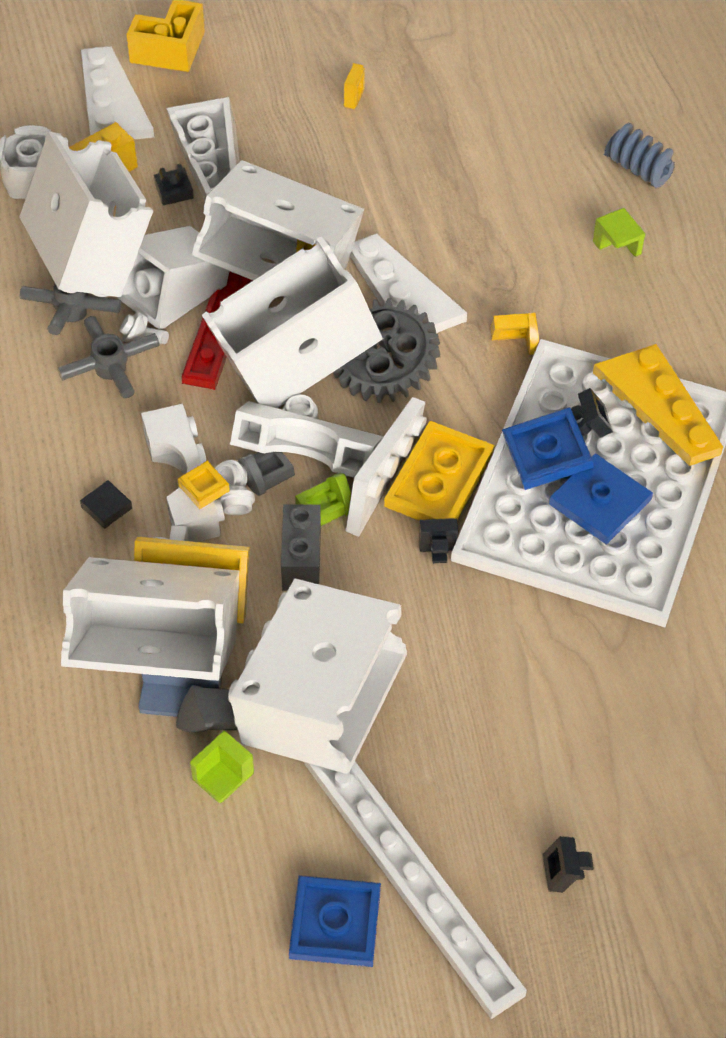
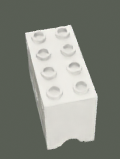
(264, 214)
(73, 219)
(302, 338)
(139, 608)
(318, 675)

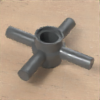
(68, 306)
(108, 357)

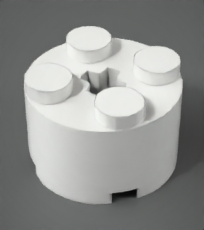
(20, 157)

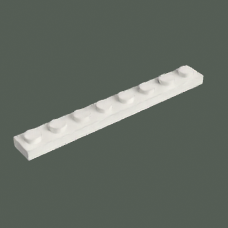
(422, 888)

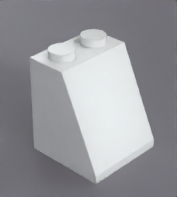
(168, 278)

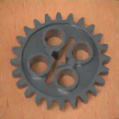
(408, 331)

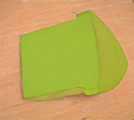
(331, 495)

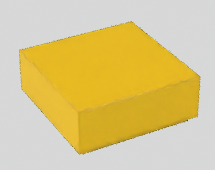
(354, 86)
(203, 484)

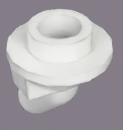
(135, 328)

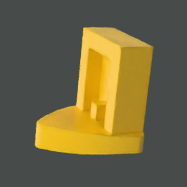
(515, 327)

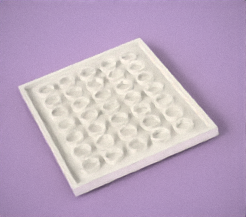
(533, 543)

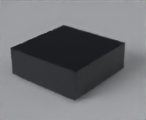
(106, 504)

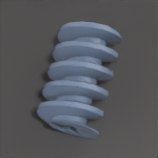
(640, 155)

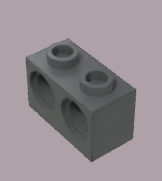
(300, 544)

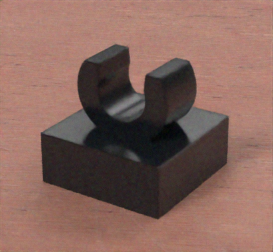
(173, 185)
(593, 414)
(438, 537)
(565, 864)

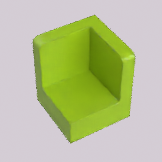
(619, 230)
(222, 767)

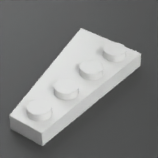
(111, 95)
(396, 278)
(383, 463)

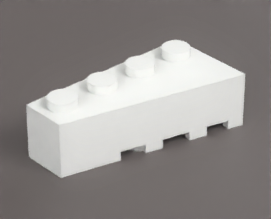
(207, 140)

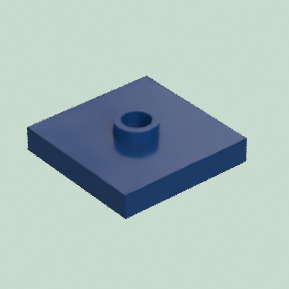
(547, 448)
(601, 499)
(335, 921)

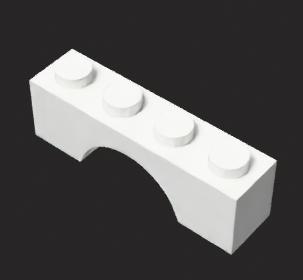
(276, 430)
(172, 442)

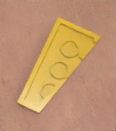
(662, 400)

